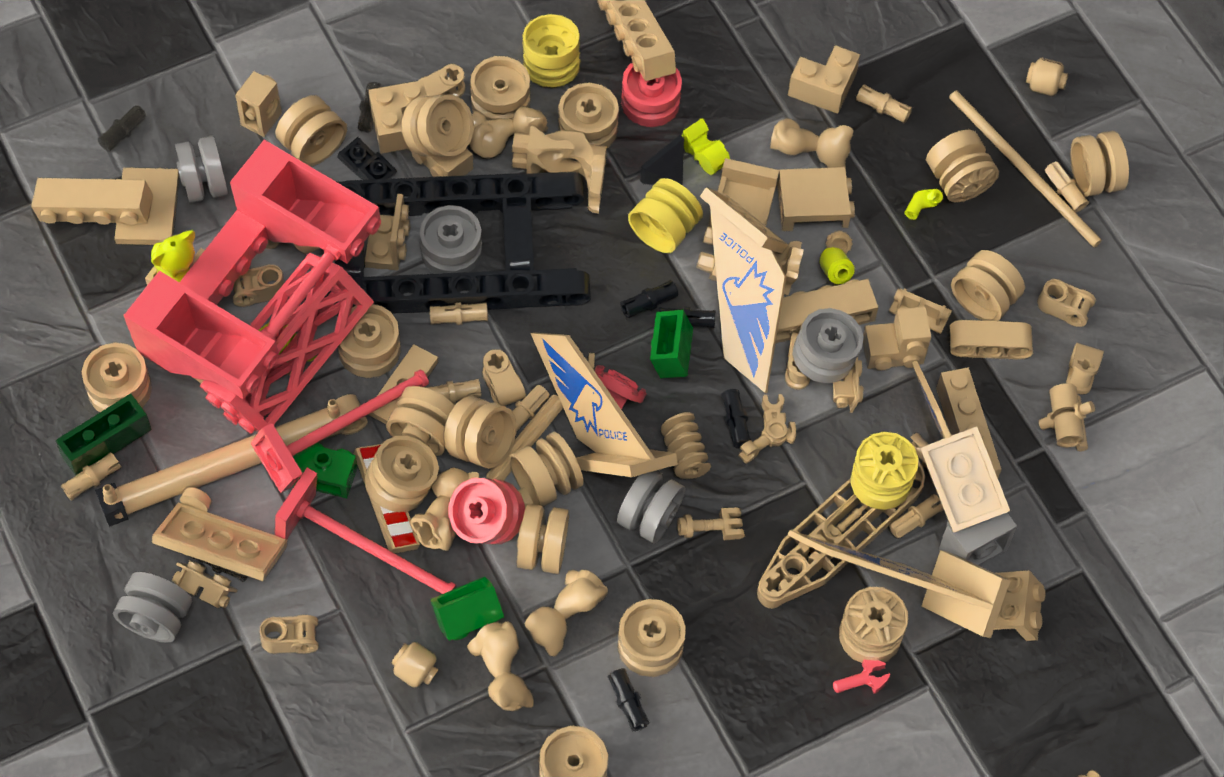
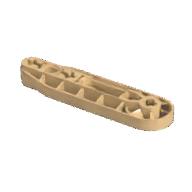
(791, 584)

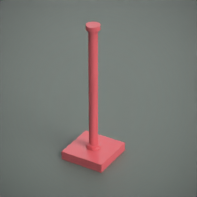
(278, 457)
(299, 506)

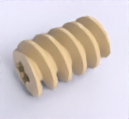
(683, 440)

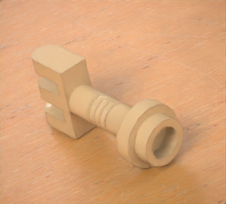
(687, 525)

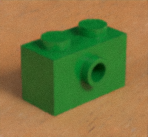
(671, 344)
(333, 468)
(467, 608)

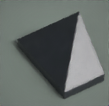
(665, 164)

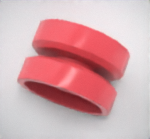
(651, 101)
(486, 511)

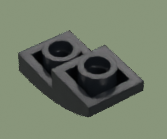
(365, 162)

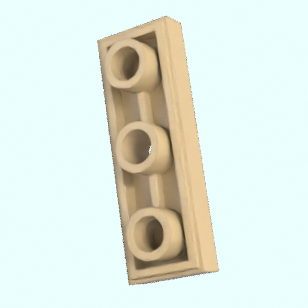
(413, 361)

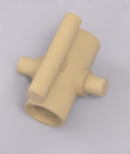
(1067, 417)

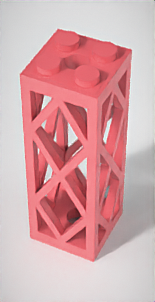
(305, 319)

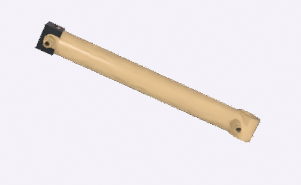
(214, 465)

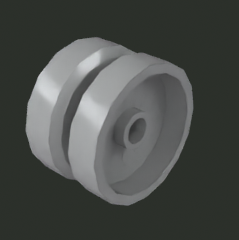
(200, 169)
(450, 240)
(827, 345)
(651, 505)
(152, 607)

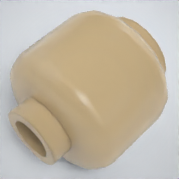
(1046, 76)
(414, 664)

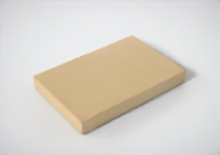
(162, 212)

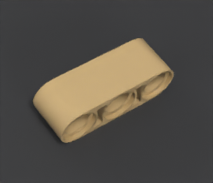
(991, 339)

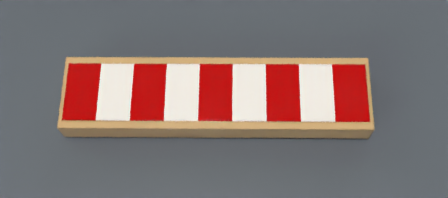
(394, 525)

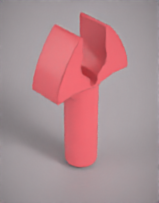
(864, 678)

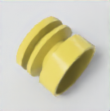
(551, 50)
(665, 215)
(884, 470)

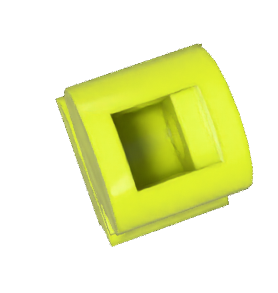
(708, 153)

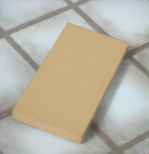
(220, 541)

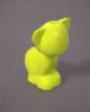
(174, 255)

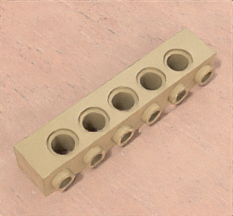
(641, 37)

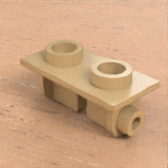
(936, 314)
(849, 391)
(215, 587)

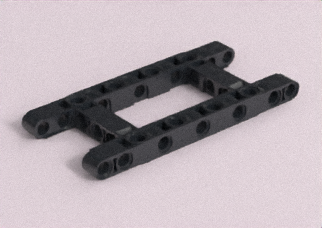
(480, 193)

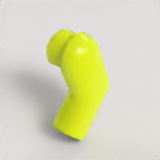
(922, 200)

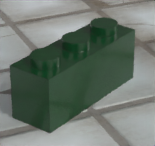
(103, 434)

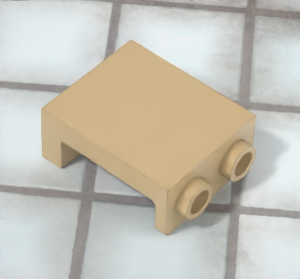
(749, 187)
(814, 196)

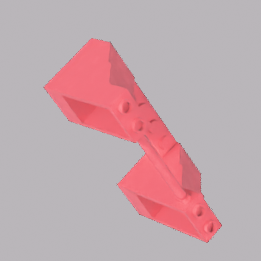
(275, 201)

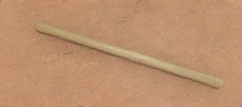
(1025, 169)

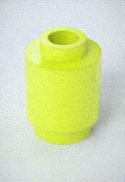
(836, 265)

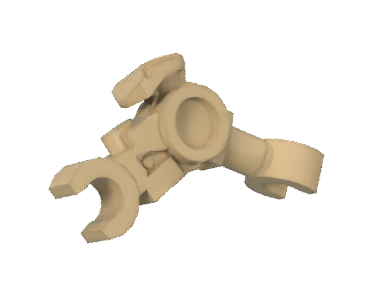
(774, 431)

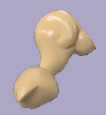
(491, 135)
(831, 146)
(434, 526)
(580, 595)
(498, 647)

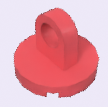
(620, 386)

